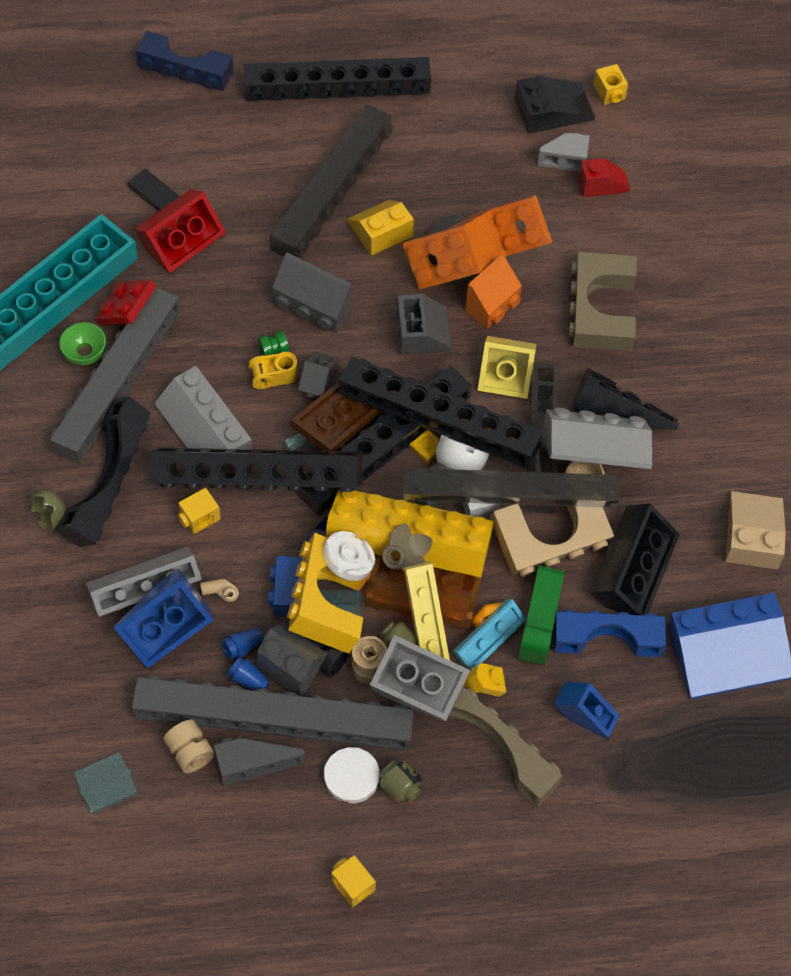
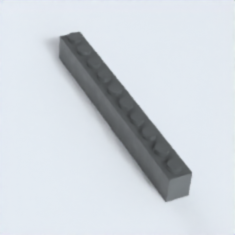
(273, 713)

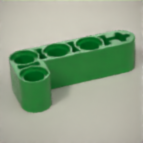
(541, 615)

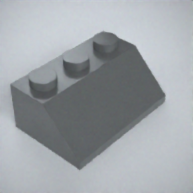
(312, 293)

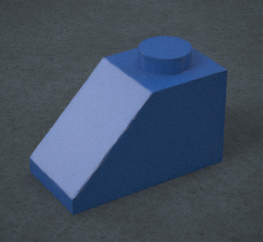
(587, 708)

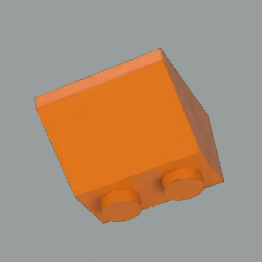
(493, 293)

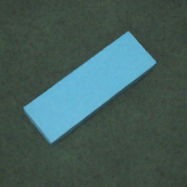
(490, 634)

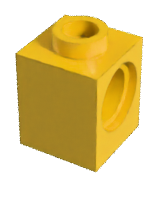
(610, 84)
(198, 511)
(352, 880)

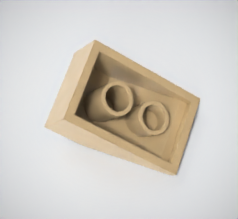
(755, 530)

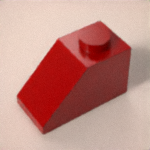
(602, 178)

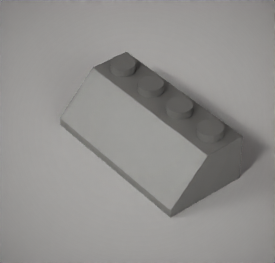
(200, 415)
(597, 438)

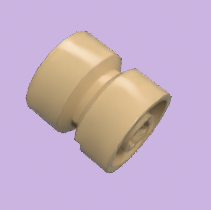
(367, 657)
(187, 743)

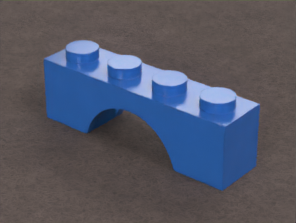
(642, 633)

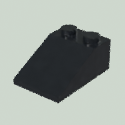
(551, 103)

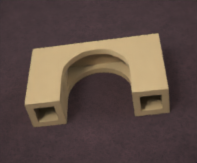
(526, 553)

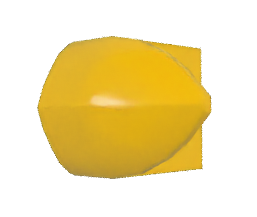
(486, 680)

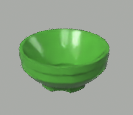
(83, 335)

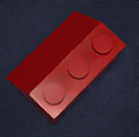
(180, 230)

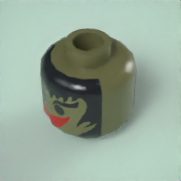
(400, 781)

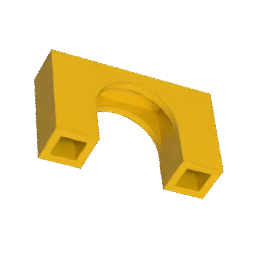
(311, 613)

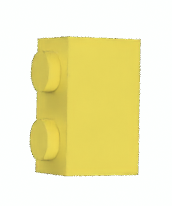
(506, 367)

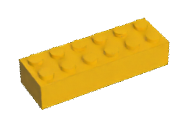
(458, 539)

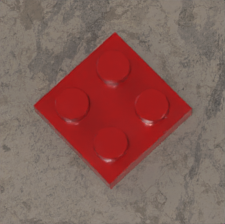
(125, 302)

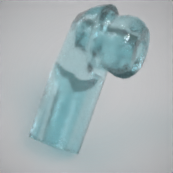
(296, 441)

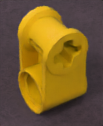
(273, 370)

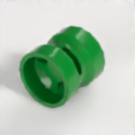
(273, 345)

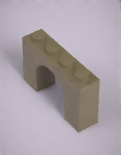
(590, 326)

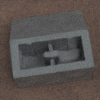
(422, 324)

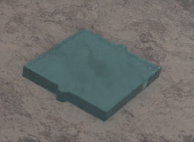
(105, 783)

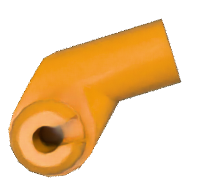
(484, 613)

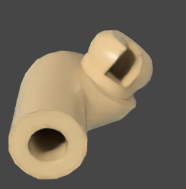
(222, 588)

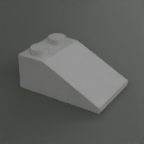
(419, 679)

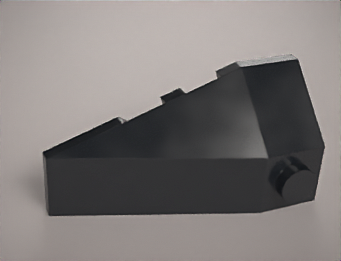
(602, 396)

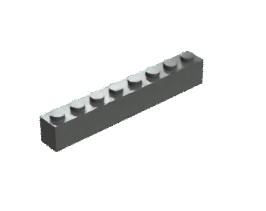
(114, 376)

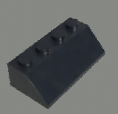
(635, 561)

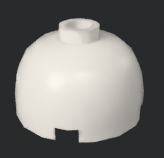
(459, 455)

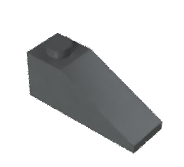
(250, 759)

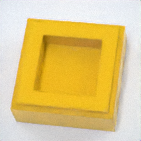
(425, 446)

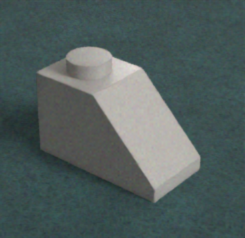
(564, 152)

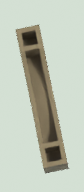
(532, 773)

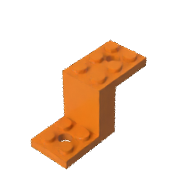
(477, 242)

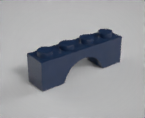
(209, 70)

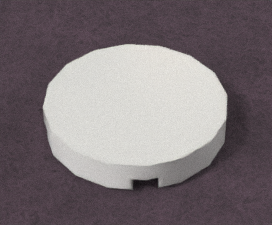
(348, 556)
(351, 775)

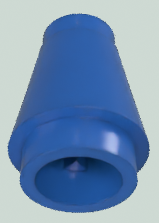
(241, 643)
(247, 675)

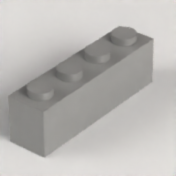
(135, 582)

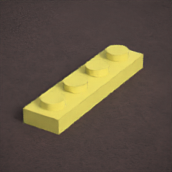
(426, 608)

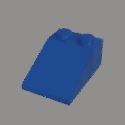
(164, 619)

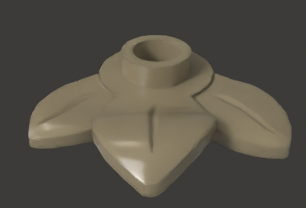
(410, 547)

